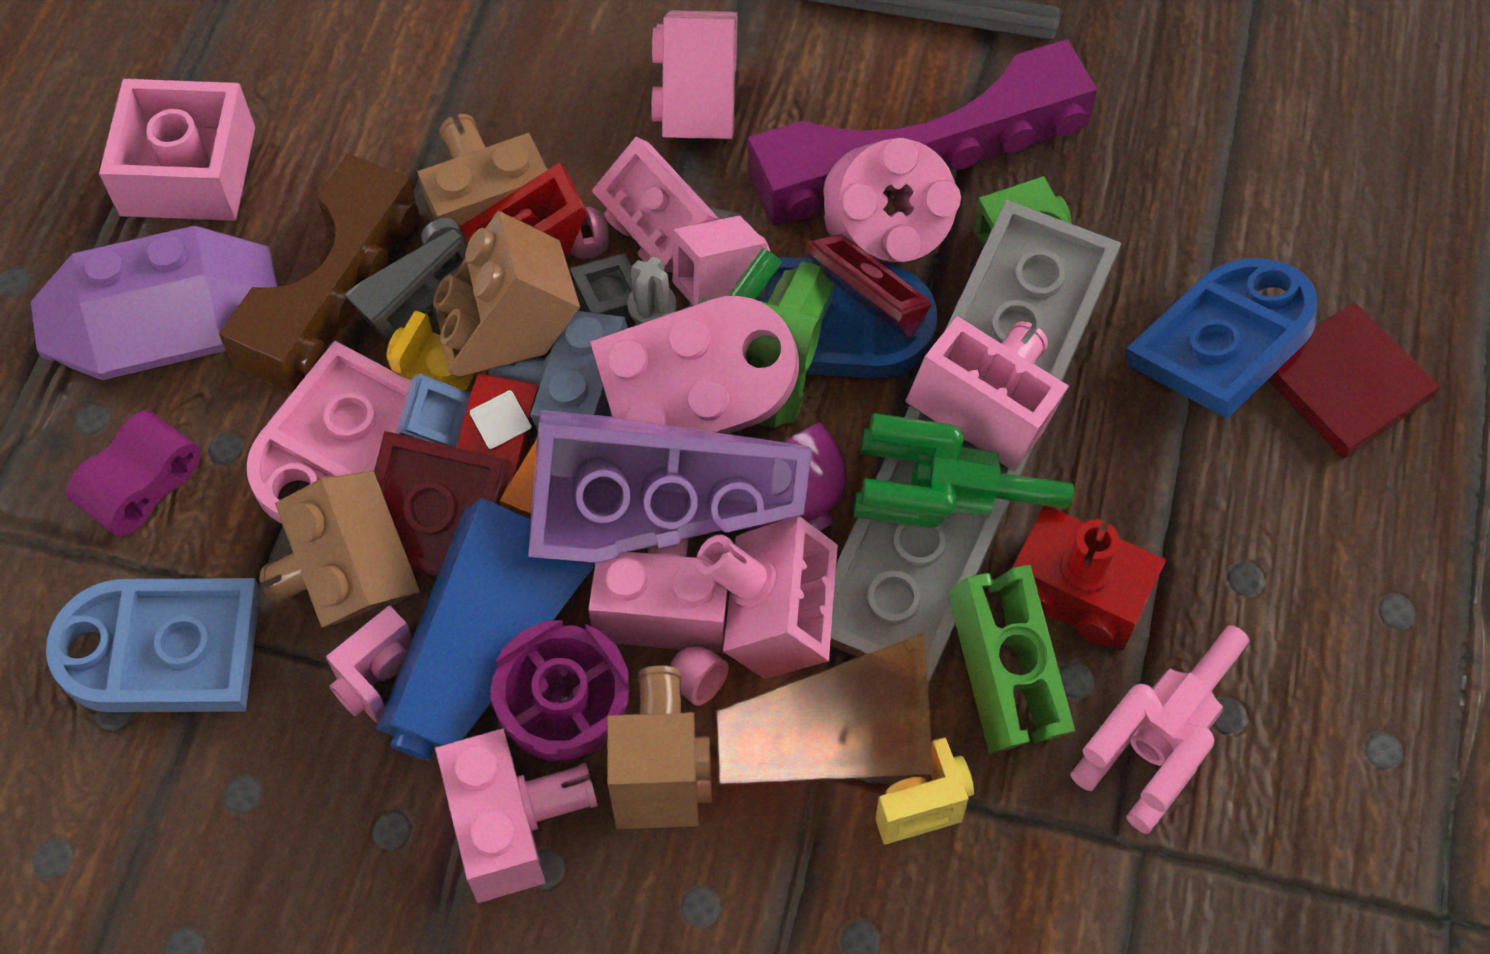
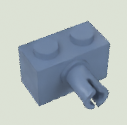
(568, 374)

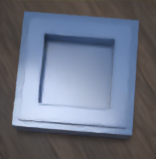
(433, 411)

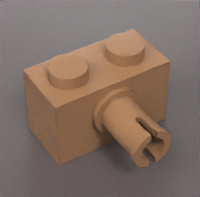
(477, 173)
(341, 550)
(656, 760)

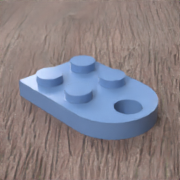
(159, 645)

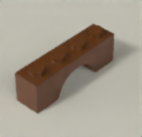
(288, 327)

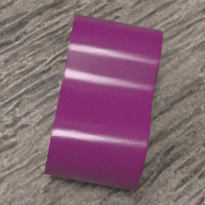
(133, 473)

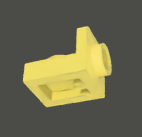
(922, 807)

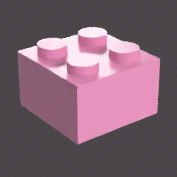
(178, 149)

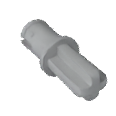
(650, 292)

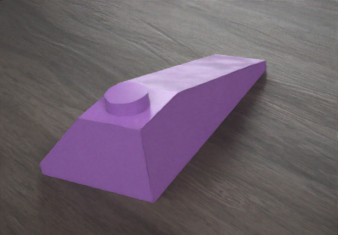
(641, 484)

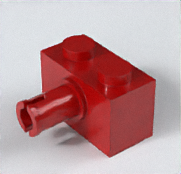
(1089, 576)

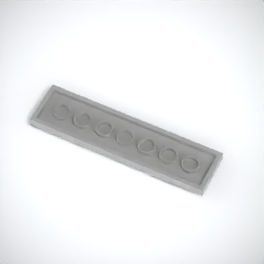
(898, 575)

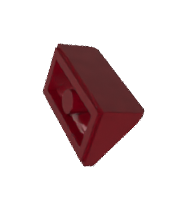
(870, 283)

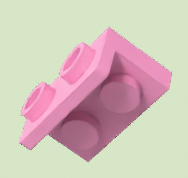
(649, 201)

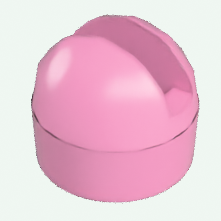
(595, 245)
(701, 673)

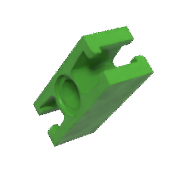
(1029, 638)

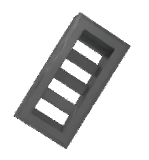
(407, 285)

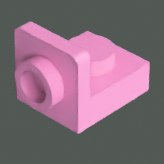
(366, 657)

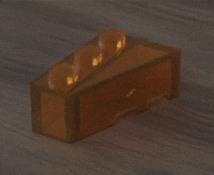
(835, 724)

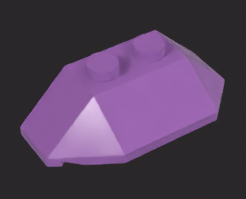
(146, 300)

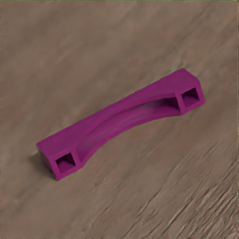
(1034, 100)

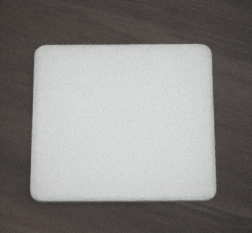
(500, 419)

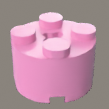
(922, 199)

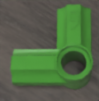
(802, 302)

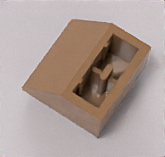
(504, 298)

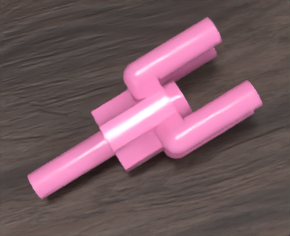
(1165, 728)

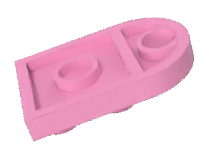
(695, 367)
(327, 425)

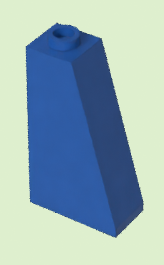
(475, 608)

